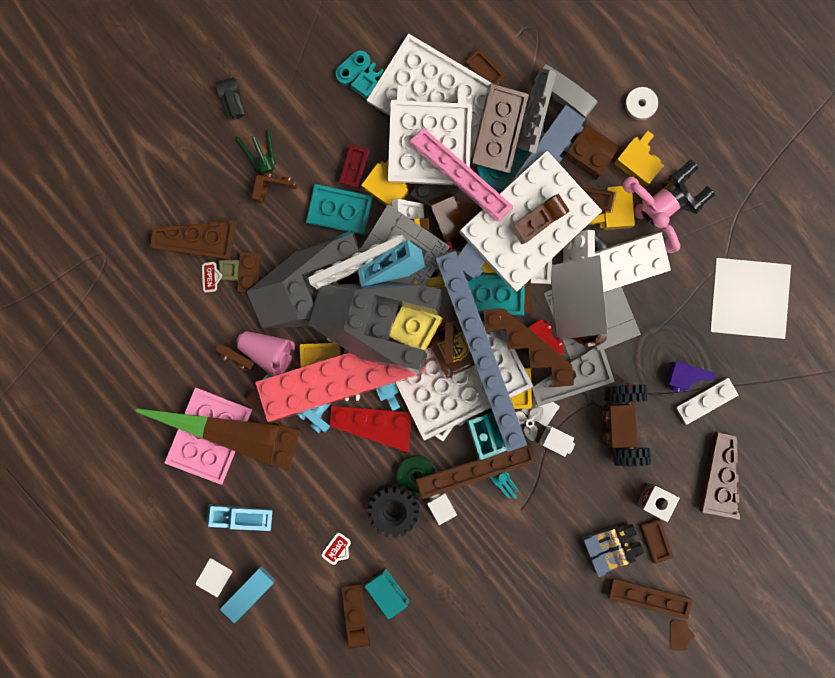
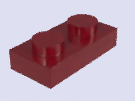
(354, 166)

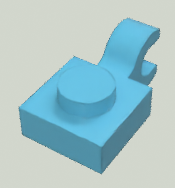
(389, 392)

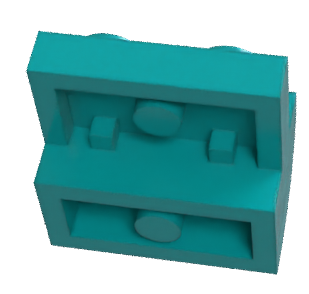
(486, 436)

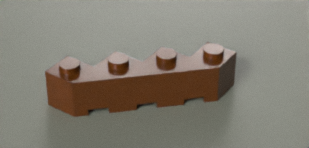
(539, 352)

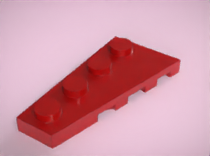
(381, 426)

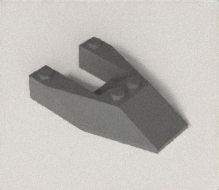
(286, 294)
(363, 319)

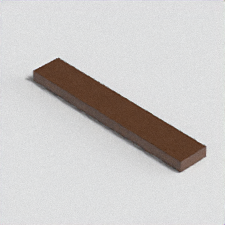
(474, 471)

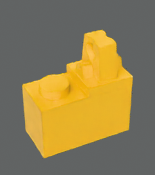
(638, 162)
(379, 187)
(622, 214)

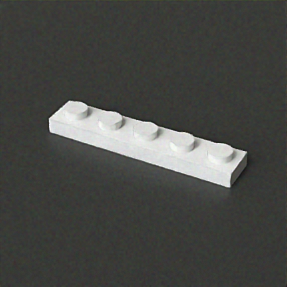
(345, 268)

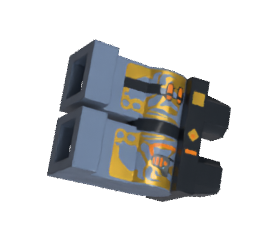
(611, 549)

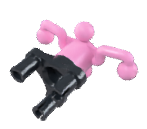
(668, 201)

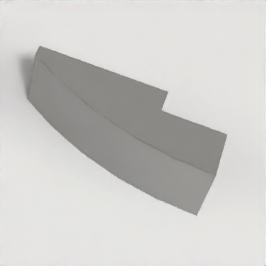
(570, 94)

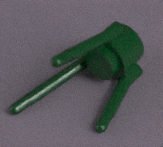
(264, 163)

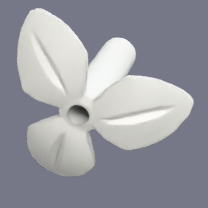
(530, 429)

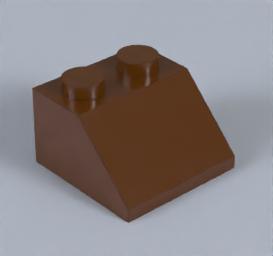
(591, 152)

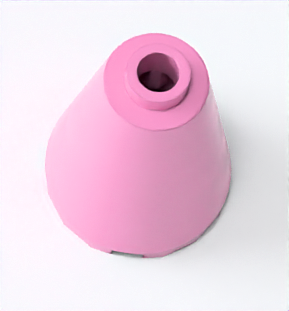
(266, 351)

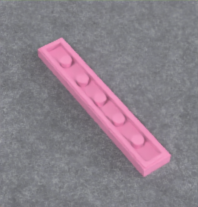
(461, 175)

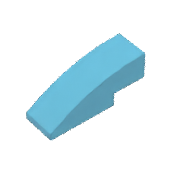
(239, 517)
(247, 594)

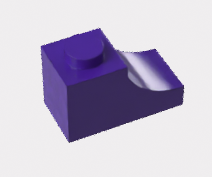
(683, 376)

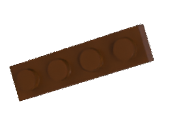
(650, 598)

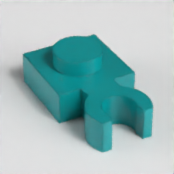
(366, 82)

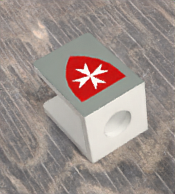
(648, 500)

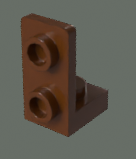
(261, 190)

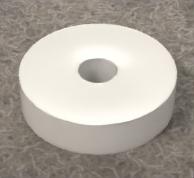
(635, 110)

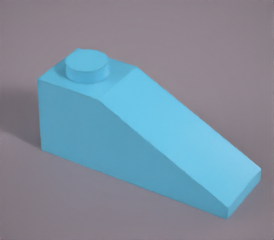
(394, 264)

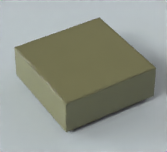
(229, 270)

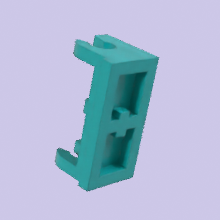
(387, 594)

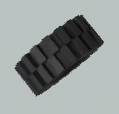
(390, 524)

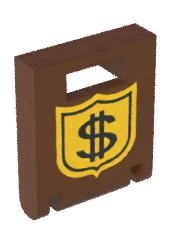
(462, 355)

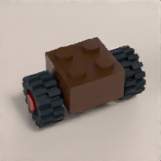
(621, 426)

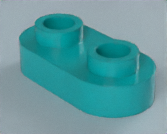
(353, 67)

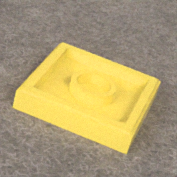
(414, 327)

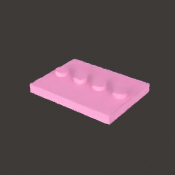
(200, 455)

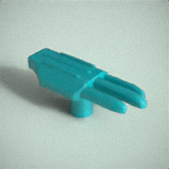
(501, 479)

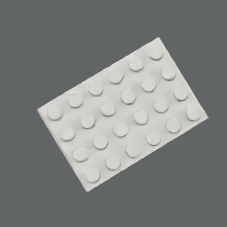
(429, 78)
(499, 244)
(445, 402)

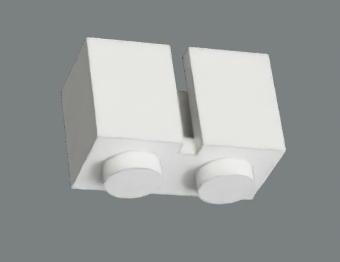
(557, 441)

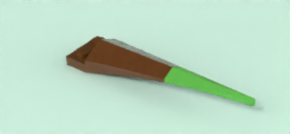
(260, 441)

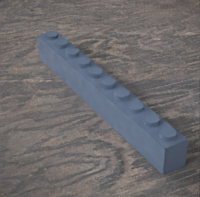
(554, 141)
(481, 350)

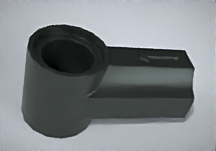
(229, 94)

